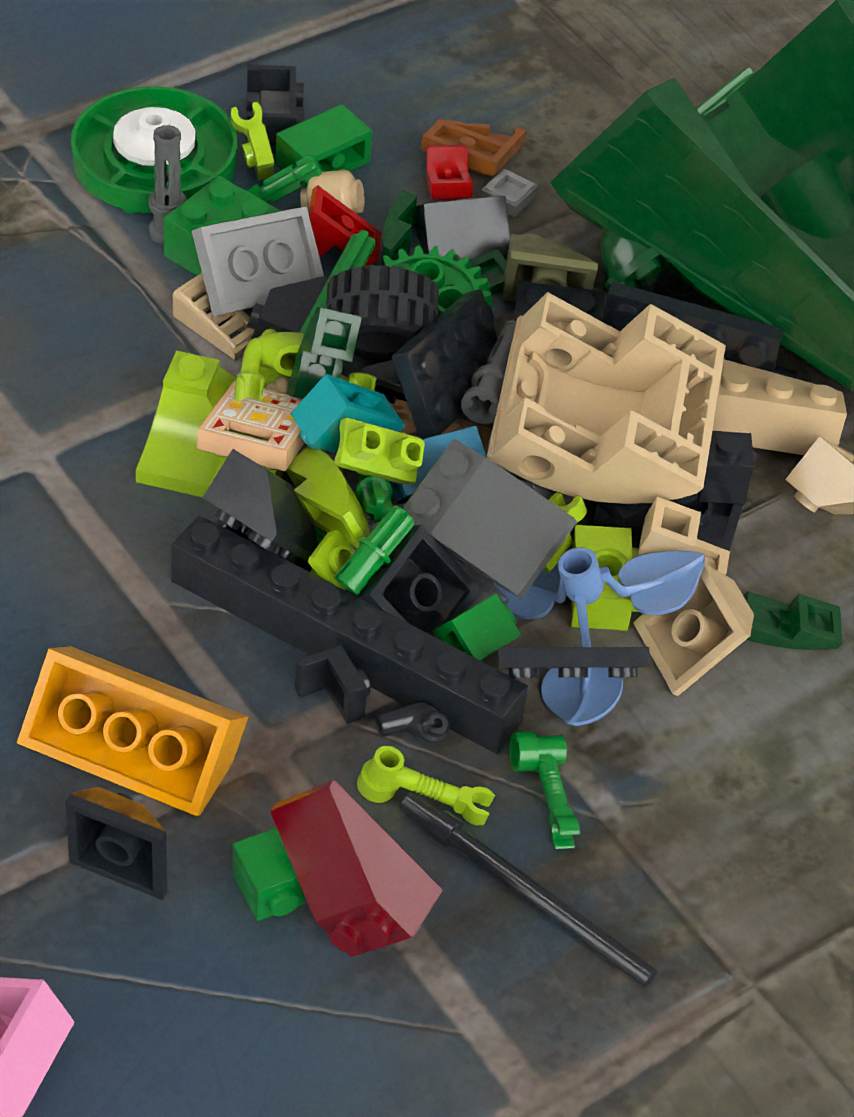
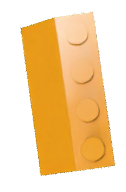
(131, 729)

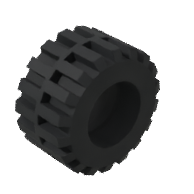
(391, 302)

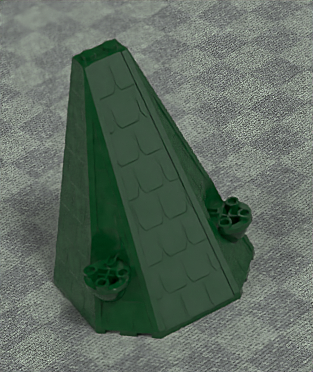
(741, 198)

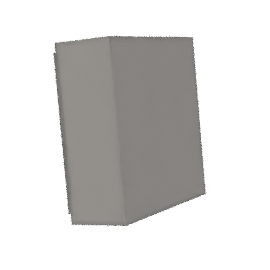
(518, 190)

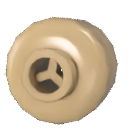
(340, 185)

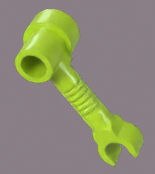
(386, 773)

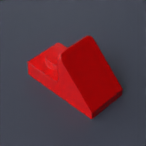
(335, 223)

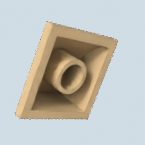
(825, 478)
(700, 632)

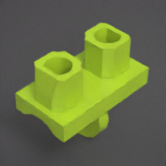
(379, 452)

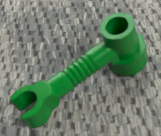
(543, 756)

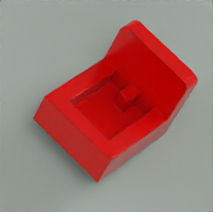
(448, 172)

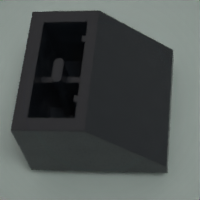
(262, 508)

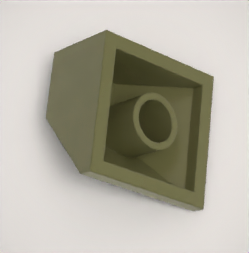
(545, 262)

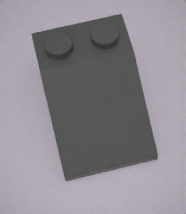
(488, 518)

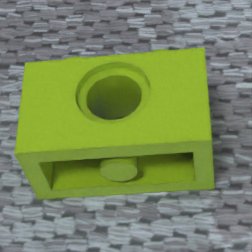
(612, 550)

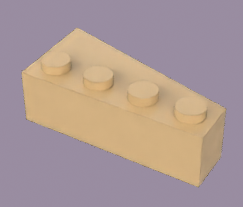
(777, 409)

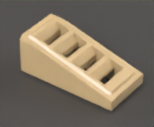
(190, 308)

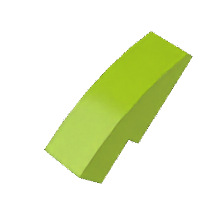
(327, 495)

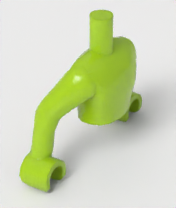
(278, 352)

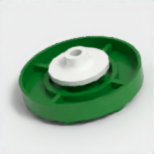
(116, 144)

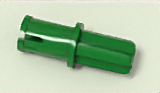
(374, 495)
(374, 550)

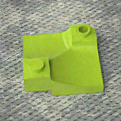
(187, 398)

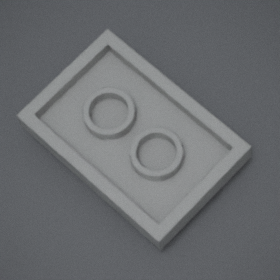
(255, 255)

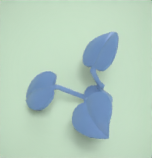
(657, 586)

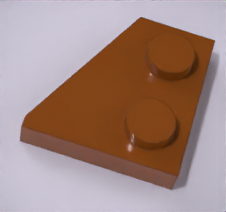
(486, 151)

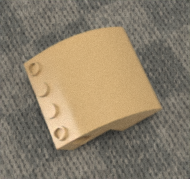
(607, 406)

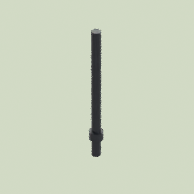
(449, 831)

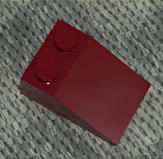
(352, 871)

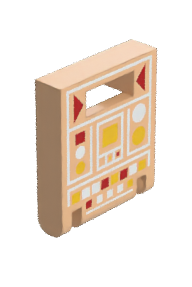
(263, 418)

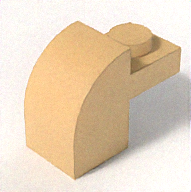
(676, 529)

